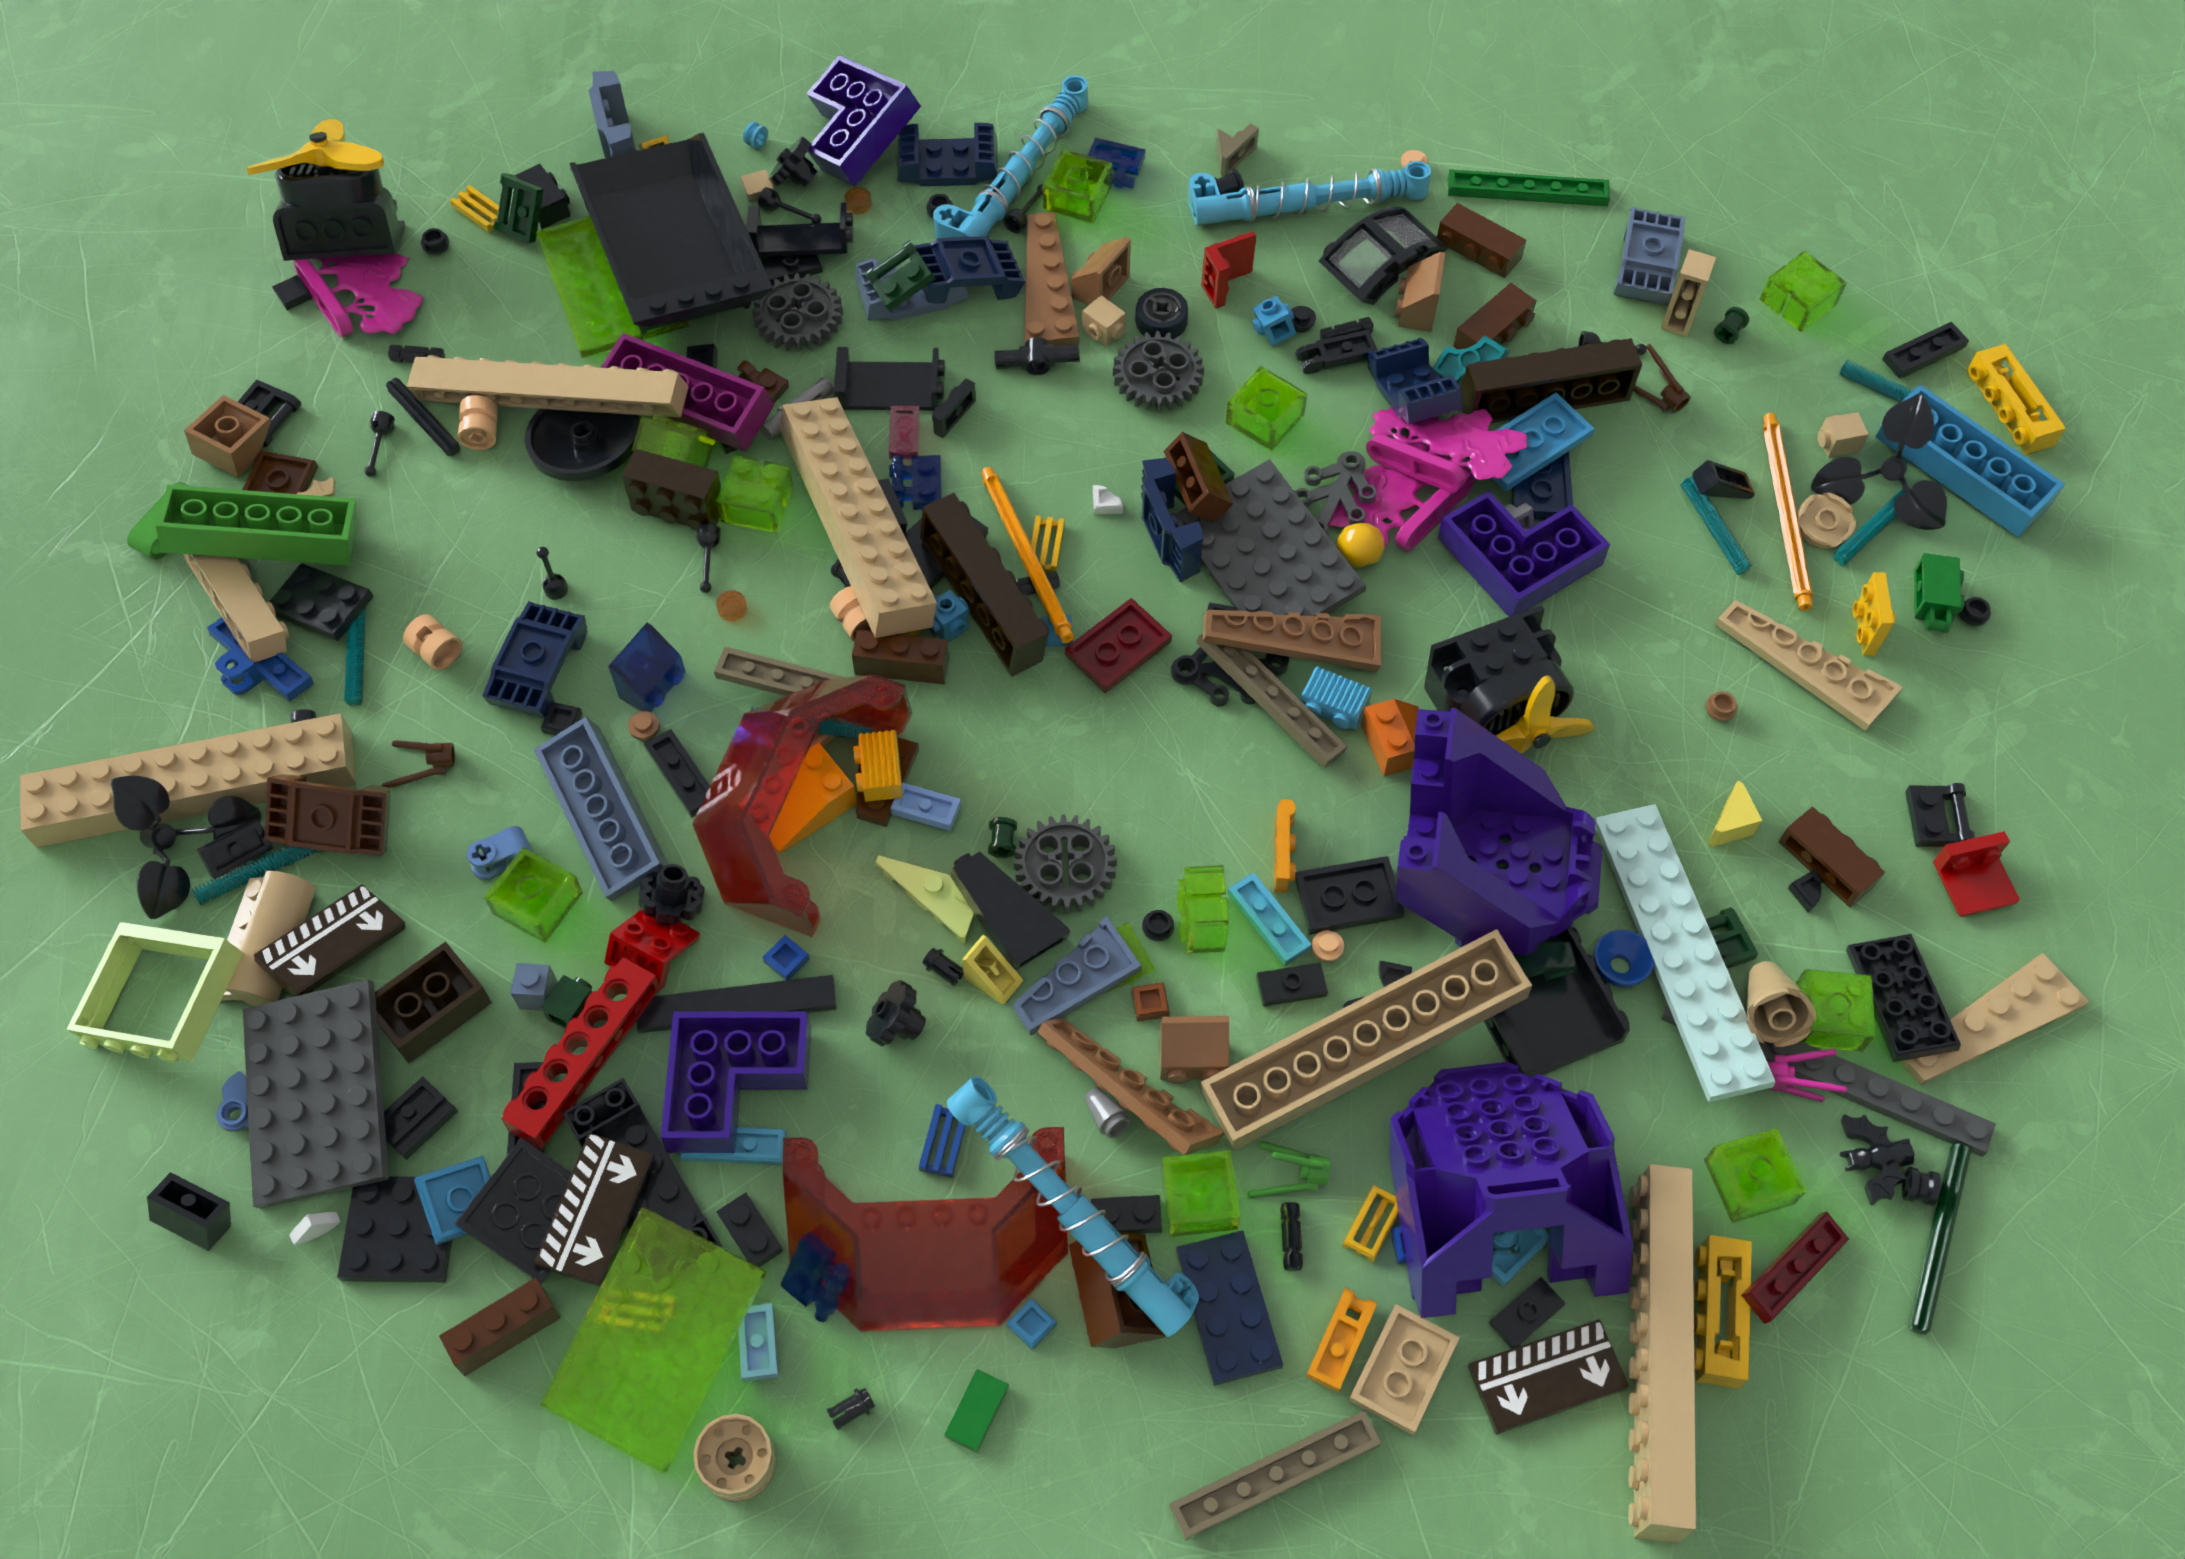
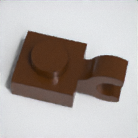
(772, 382)

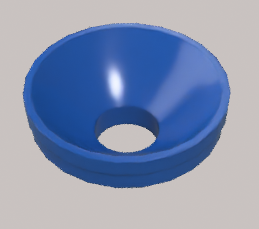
(1629, 947)

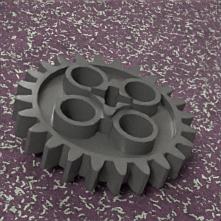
(798, 312)
(1158, 371)
(1095, 862)

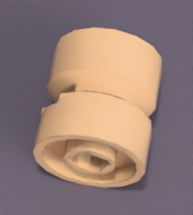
(478, 422)
(849, 612)
(432, 642)

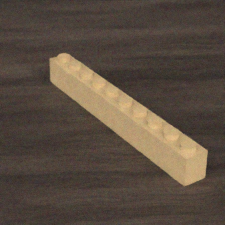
(550, 386)

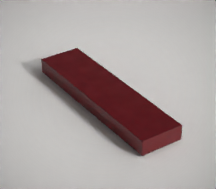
(1795, 1267)

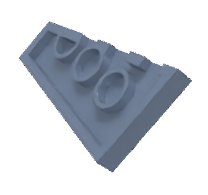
(1085, 973)

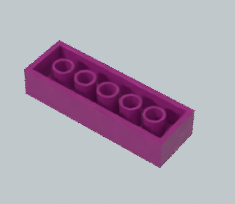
(715, 400)

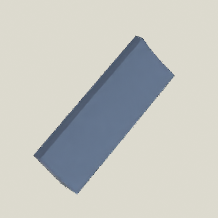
(600, 808)

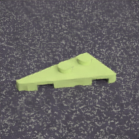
(932, 892)

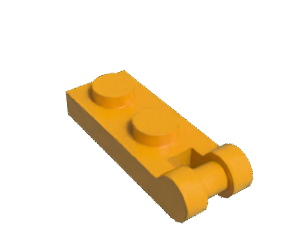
(1284, 845)
(1341, 1341)

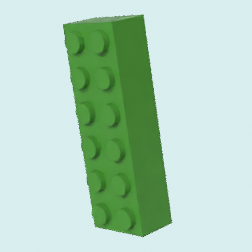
(257, 525)

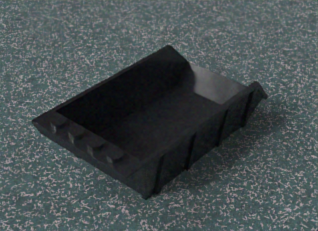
(671, 233)

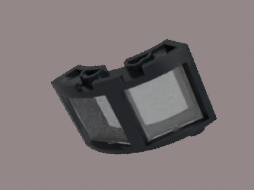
(1378, 250)

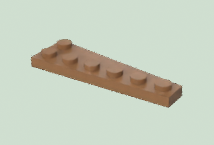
(1048, 294)
(1332, 640)
(1183, 1130)

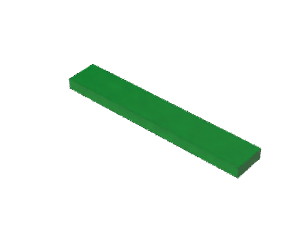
(1528, 187)

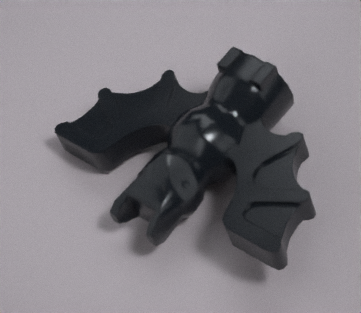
(1881, 1155)

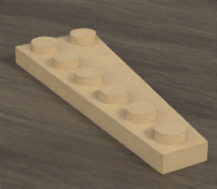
(1844, 687)
(2008, 1011)

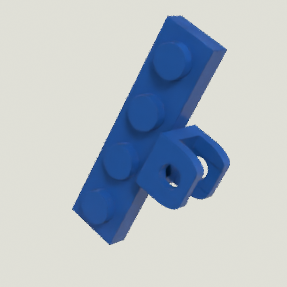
(276, 671)

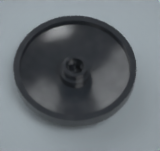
(579, 442)

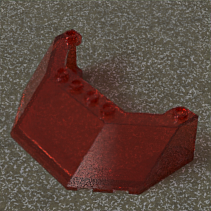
(757, 779)
(928, 1258)

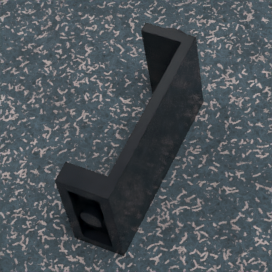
(800, 238)
(888, 383)

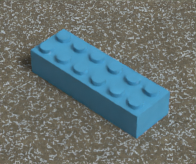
(1981, 468)

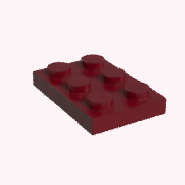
(1118, 645)

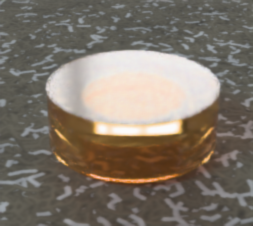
(858, 200)
(731, 605)

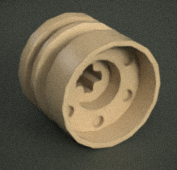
(726, 1438)

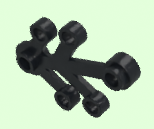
(1200, 670)

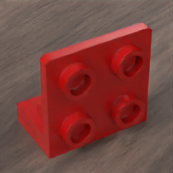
(1226, 262)
(1976, 875)
(649, 944)

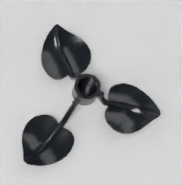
(1923, 504)
(138, 806)

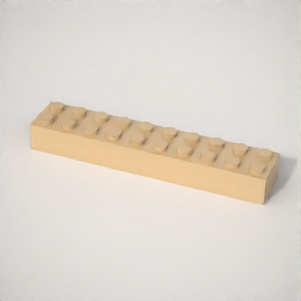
(857, 518)
(79, 798)
(1365, 1039)
(1663, 1356)

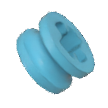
(755, 135)

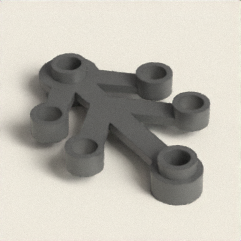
(1338, 490)

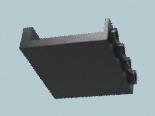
(1560, 1017)

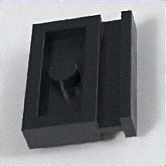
(416, 1117)

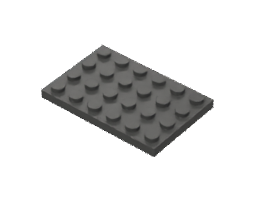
(1273, 550)
(314, 1094)

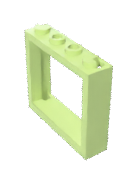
(115, 970)

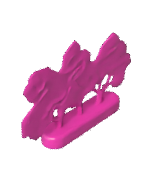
(368, 279)
(1458, 436)
(1398, 492)

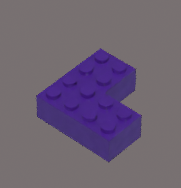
(864, 114)
(1518, 564)
(715, 1059)

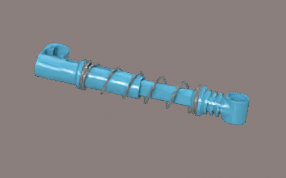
(993, 203)
(1212, 207)
(1165, 1303)

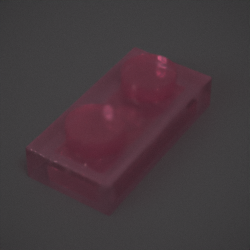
(904, 431)

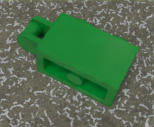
(1938, 591)

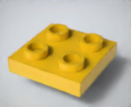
(1873, 614)

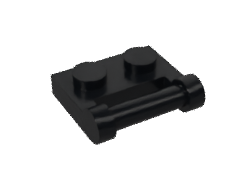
(264, 398)
(1930, 818)

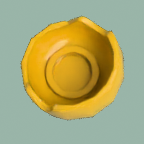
(1361, 544)

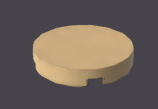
(1826, 521)

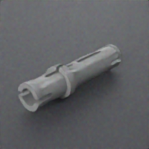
(816, 392)

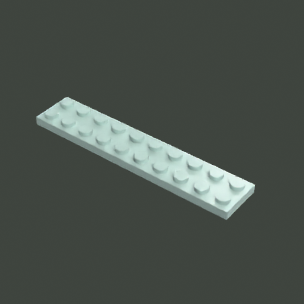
(1684, 954)

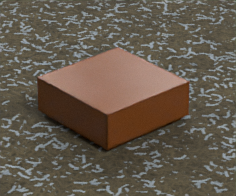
(1150, 1001)

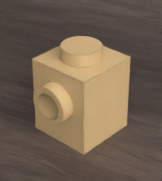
(1103, 321)
(1842, 434)

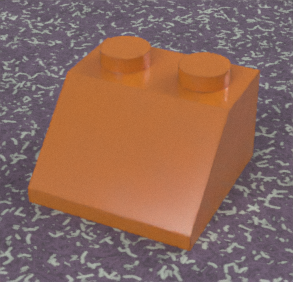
(1391, 734)

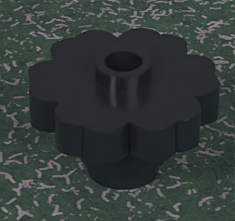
(794, 165)
(671, 895)
(895, 1015)

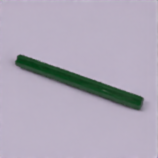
(1940, 1239)

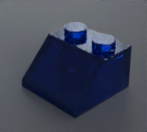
(646, 669)

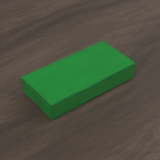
(976, 1410)

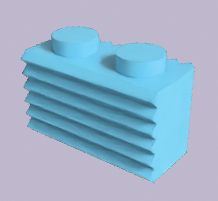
(1336, 698)

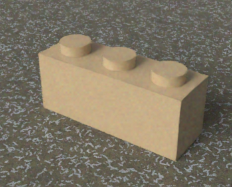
(1688, 292)

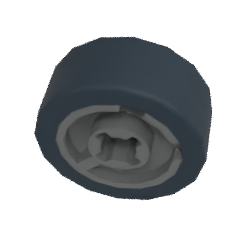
(1161, 311)

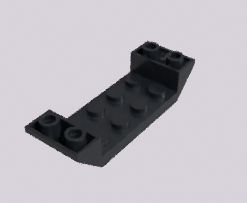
(618, 1117)

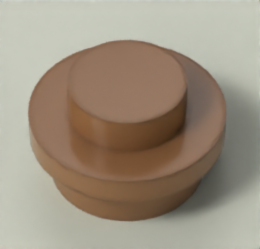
(1721, 706)
(643, 725)

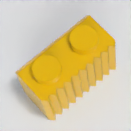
(879, 766)

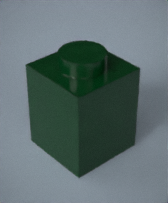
(566, 1000)

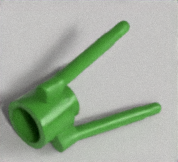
(1312, 1169)

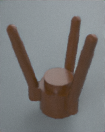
(1673, 394)
(437, 754)

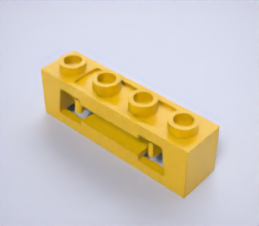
(2015, 399)
(1734, 1261)

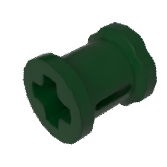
(1729, 329)
(1002, 837)

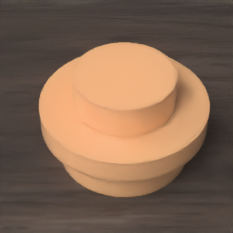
(1413, 155)
(1327, 946)

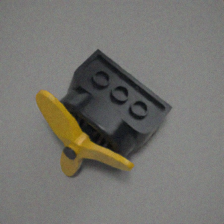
(332, 199)
(1506, 681)

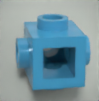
(1274, 320)
(950, 616)

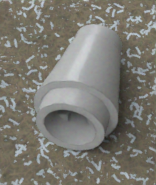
(1107, 1113)

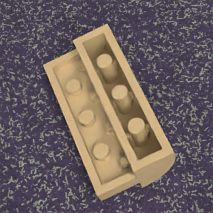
(267, 912)

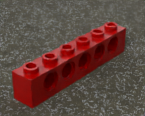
(540, 1125)

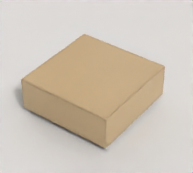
(755, 183)

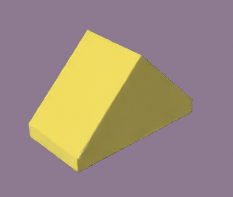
(1737, 819)
(990, 971)

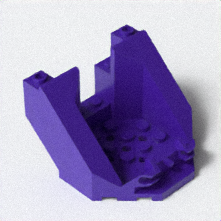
(1465, 799)
(1499, 1156)

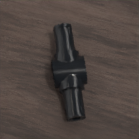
(1037, 356)

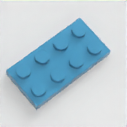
(1551, 432)

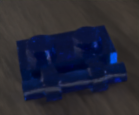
(1125, 160)
(925, 480)
(809, 1269)

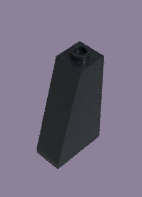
(1007, 912)

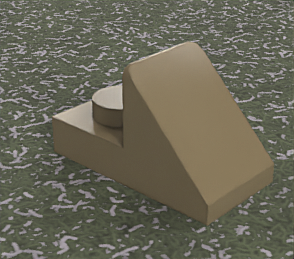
(1234, 150)

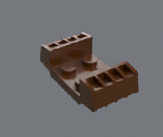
(327, 816)

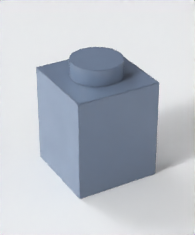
(532, 985)

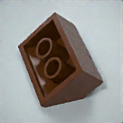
(1110, 1314)

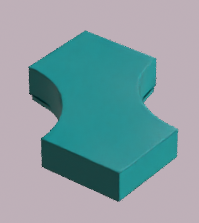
(1455, 361)

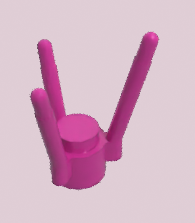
(1785, 1075)

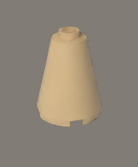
(1777, 1006)

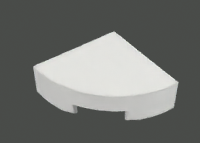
(1105, 501)
(314, 1226)

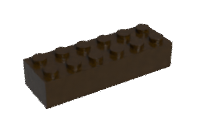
(1580, 375)
(984, 584)

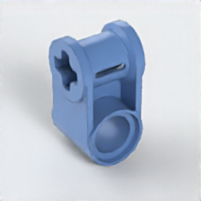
(498, 851)

